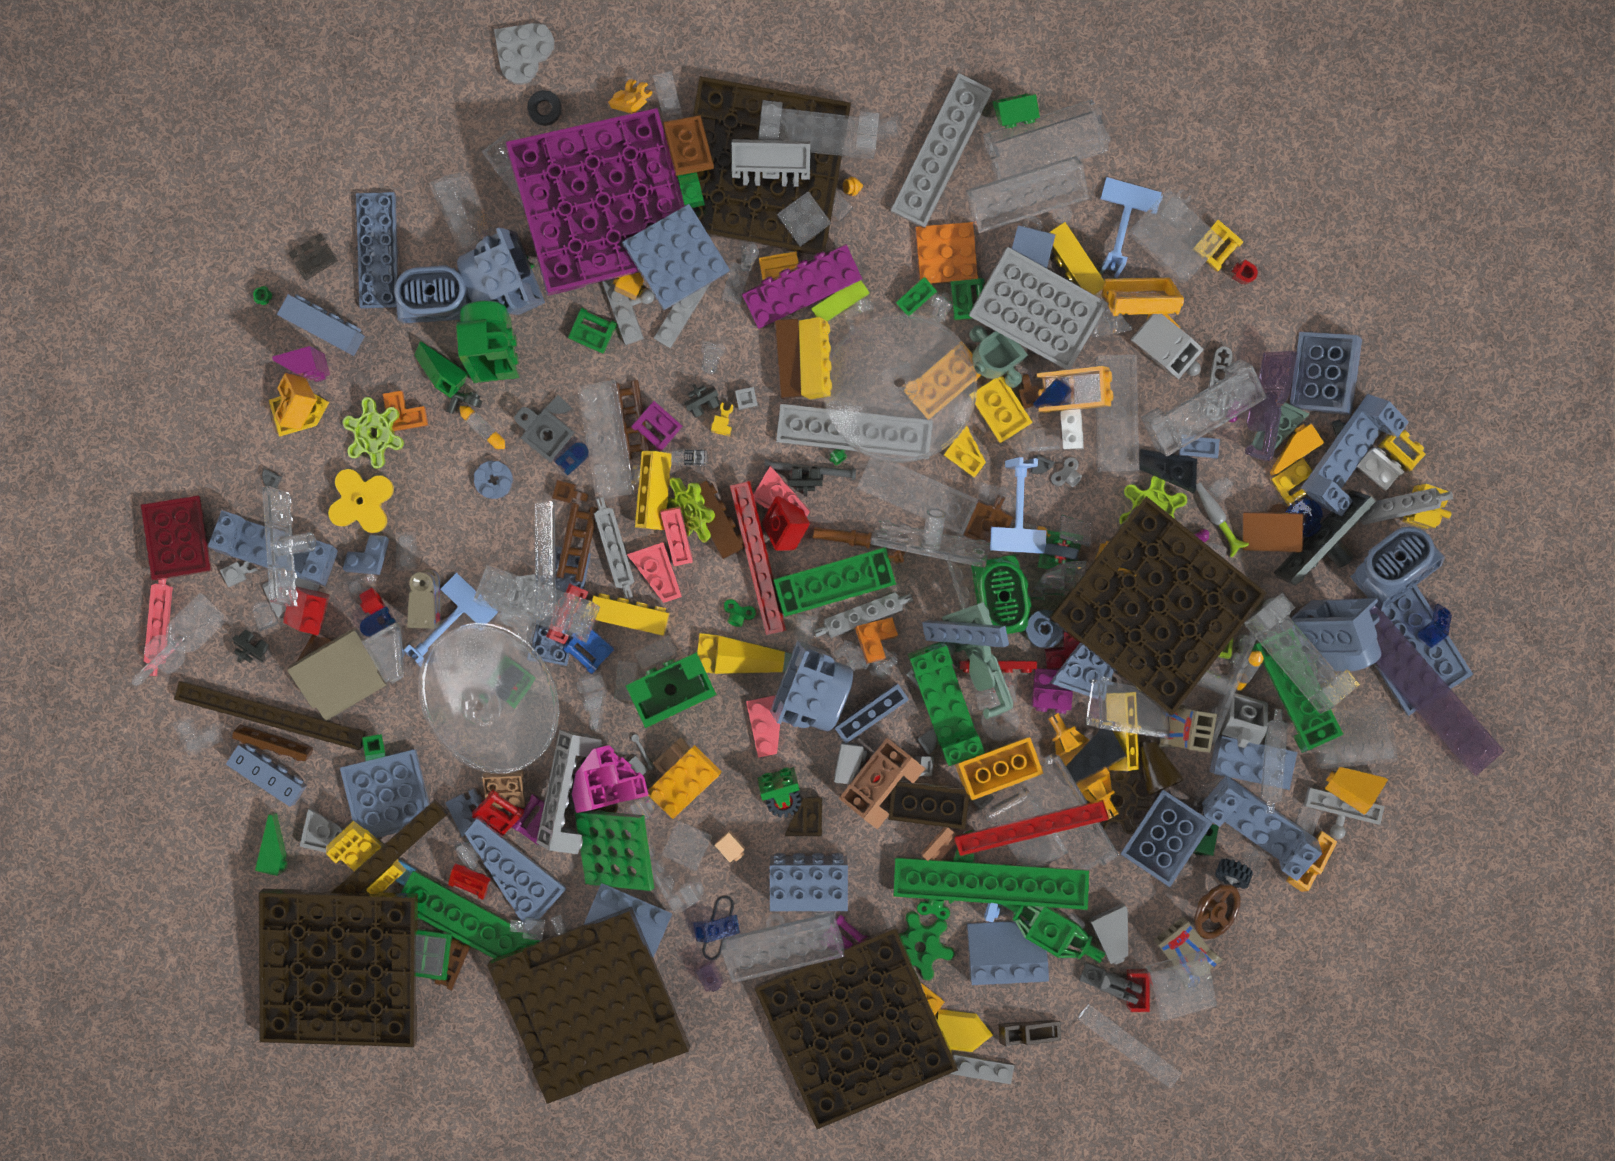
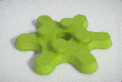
(362, 431)
(1157, 495)
(692, 507)

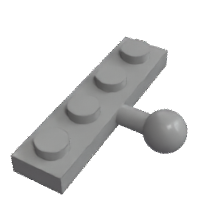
(624, 312)
(1330, 803)

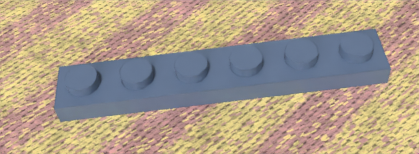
(965, 633)

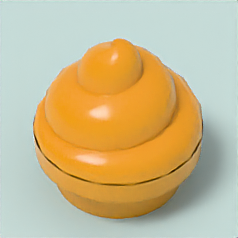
(852, 186)

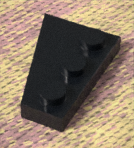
(1173, 469)
(1096, 755)

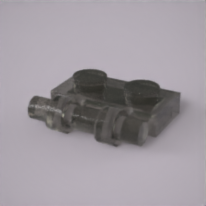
(316, 260)

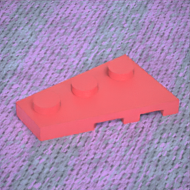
(657, 570)
(764, 725)

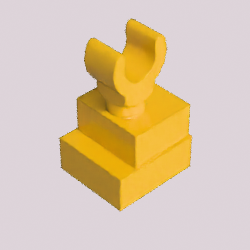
(720, 424)

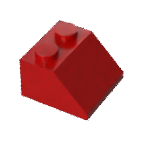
(785, 524)
(309, 612)

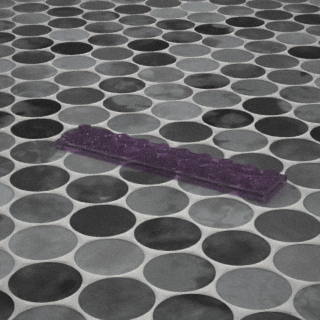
(1433, 698)

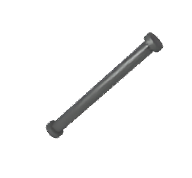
(805, 469)

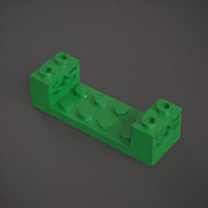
(834, 582)
(945, 703)
(1310, 725)

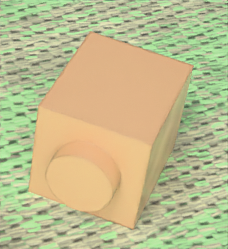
(730, 847)

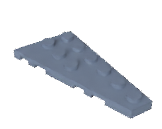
(1080, 671)
(520, 879)

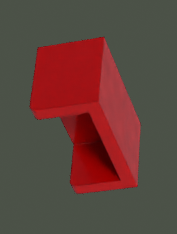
(1140, 977)

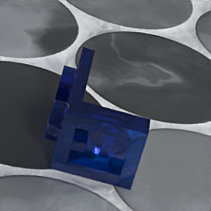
(1437, 628)
(716, 929)

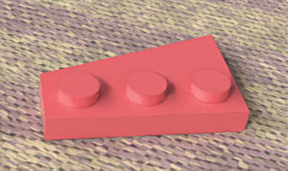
(772, 486)

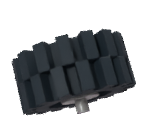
(1234, 873)

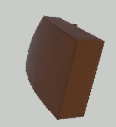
(895, 556)

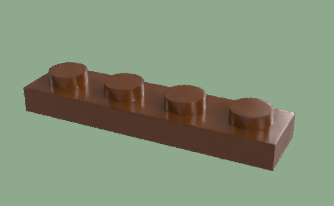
(272, 742)

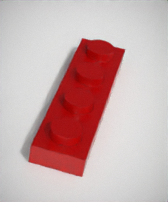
(1005, 666)

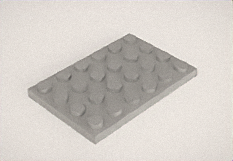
(1038, 308)

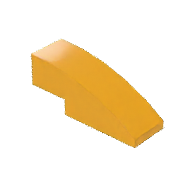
(1305, 882)

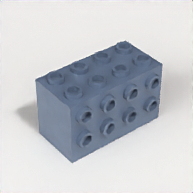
(808, 882)

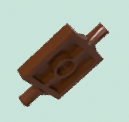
(985, 517)

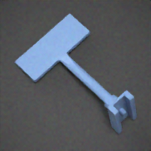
(1130, 197)
(1017, 538)
(462, 595)

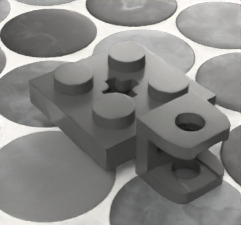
(536, 425)

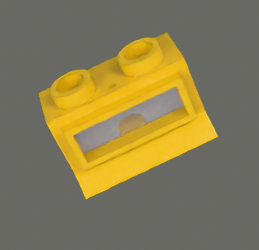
(1403, 450)

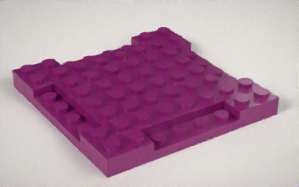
(591, 192)

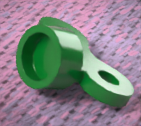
(738, 613)
(934, 907)

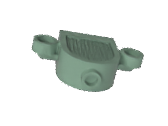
(997, 356)

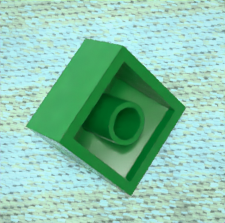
(1016, 110)

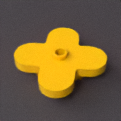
(370, 512)

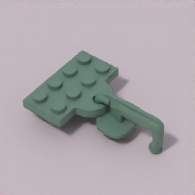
(983, 665)

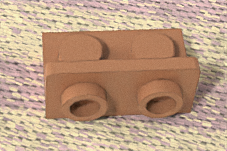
(940, 845)

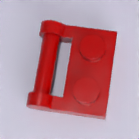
(494, 817)
(469, 880)

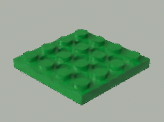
(621, 842)

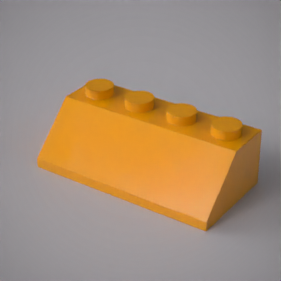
(999, 768)

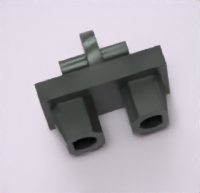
(708, 396)
(805, 482)
(243, 641)

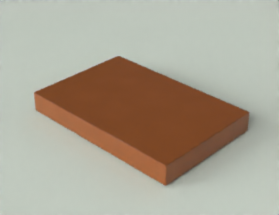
(688, 145)
(1273, 531)

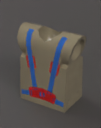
(425, 600)
(1190, 730)
(1182, 940)

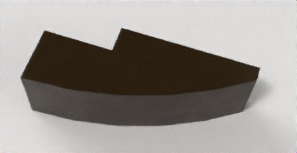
(1029, 1032)

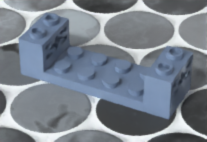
(1348, 449)
(247, 542)
(1272, 832)

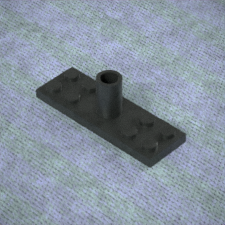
(1325, 541)

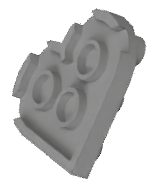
(522, 50)

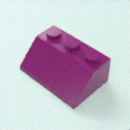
(305, 362)

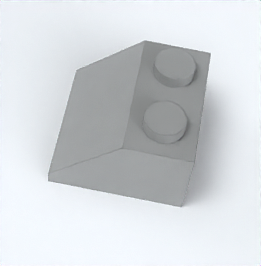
(849, 762)

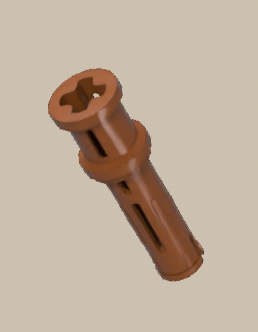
(852, 537)

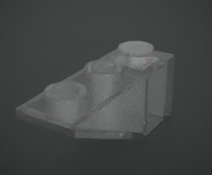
(594, 692)

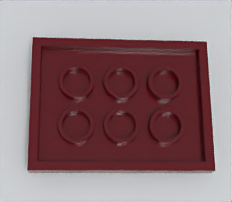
(176, 538)

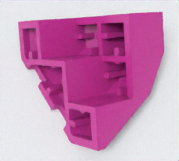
(606, 781)

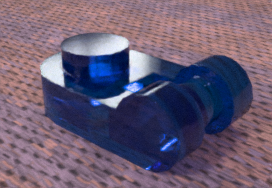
(578, 453)
(371, 625)

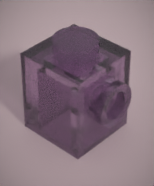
(710, 976)

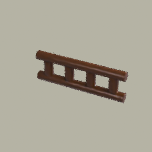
(638, 410)
(566, 549)

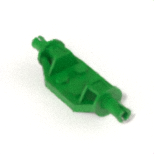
(1054, 932)

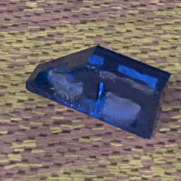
(1053, 395)

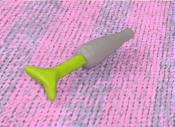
(1218, 517)

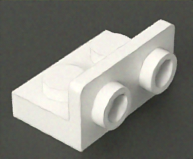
(1072, 429)
(1380, 468)

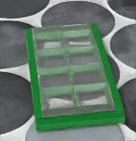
(432, 954)

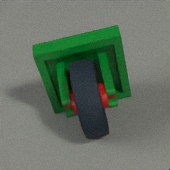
(1058, 551)

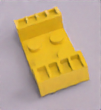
(354, 847)

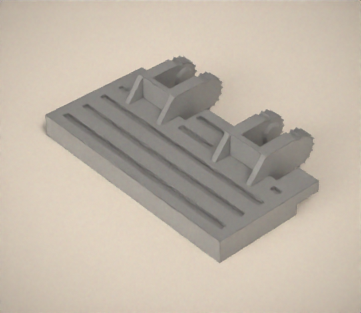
(770, 158)

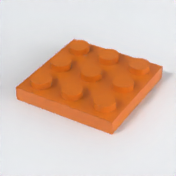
(946, 252)

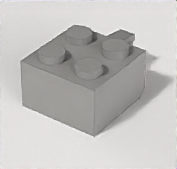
(1246, 720)

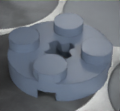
(496, 469)
(1042, 639)

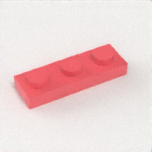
(676, 536)

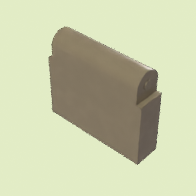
(337, 674)

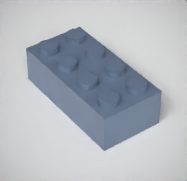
(327, 327)
(1246, 762)

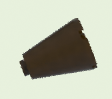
(1157, 768)

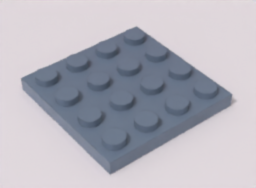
(676, 257)
(385, 792)

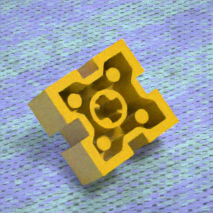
(1429, 518)

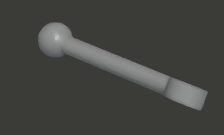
(635, 738)

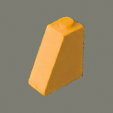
(1355, 787)

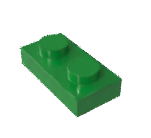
(916, 296)

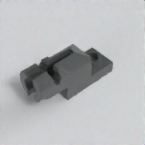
(1109, 982)

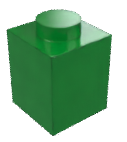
(373, 747)

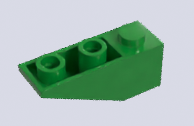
(440, 371)

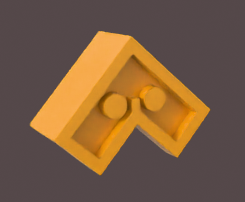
(296, 401)

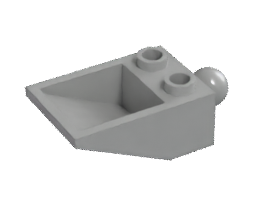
(1168, 346)

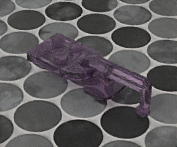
(1276, 381)

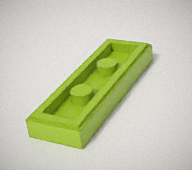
(840, 301)

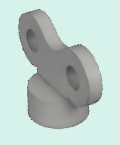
(1067, 474)

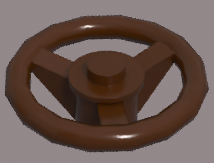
(1214, 907)

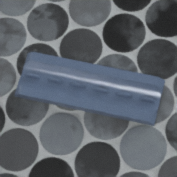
(377, 249)
(549, 649)

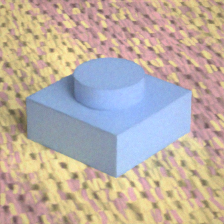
(992, 912)

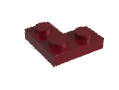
(1057, 656)

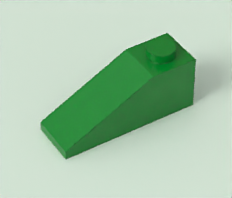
(691, 189)
(272, 850)

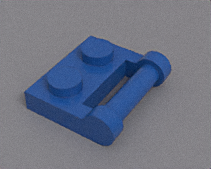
(595, 645)

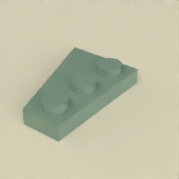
(1289, 420)

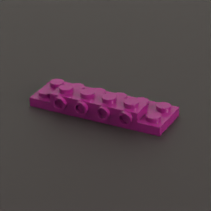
(802, 285)

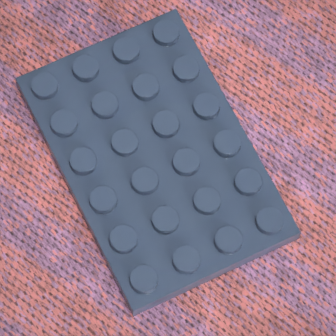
(1410, 615)

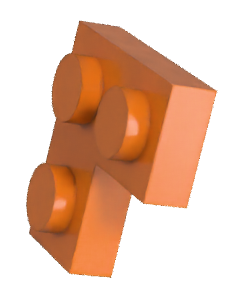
(408, 418)
(870, 638)

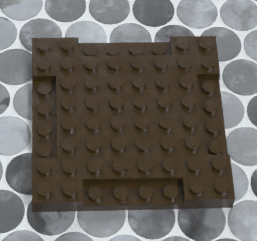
(751, 211)
(1168, 615)
(337, 968)
(589, 1004)
(856, 1028)

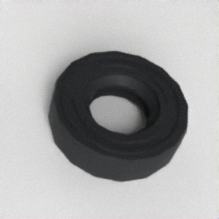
(538, 97)

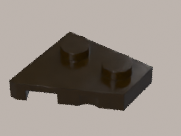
(807, 819)

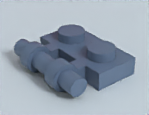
(461, 810)

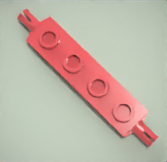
(158, 613)

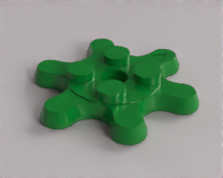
(930, 936)

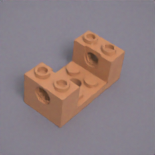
(891, 765)

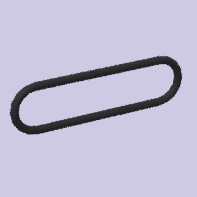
(712, 918)

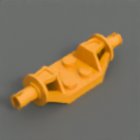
(1072, 748)

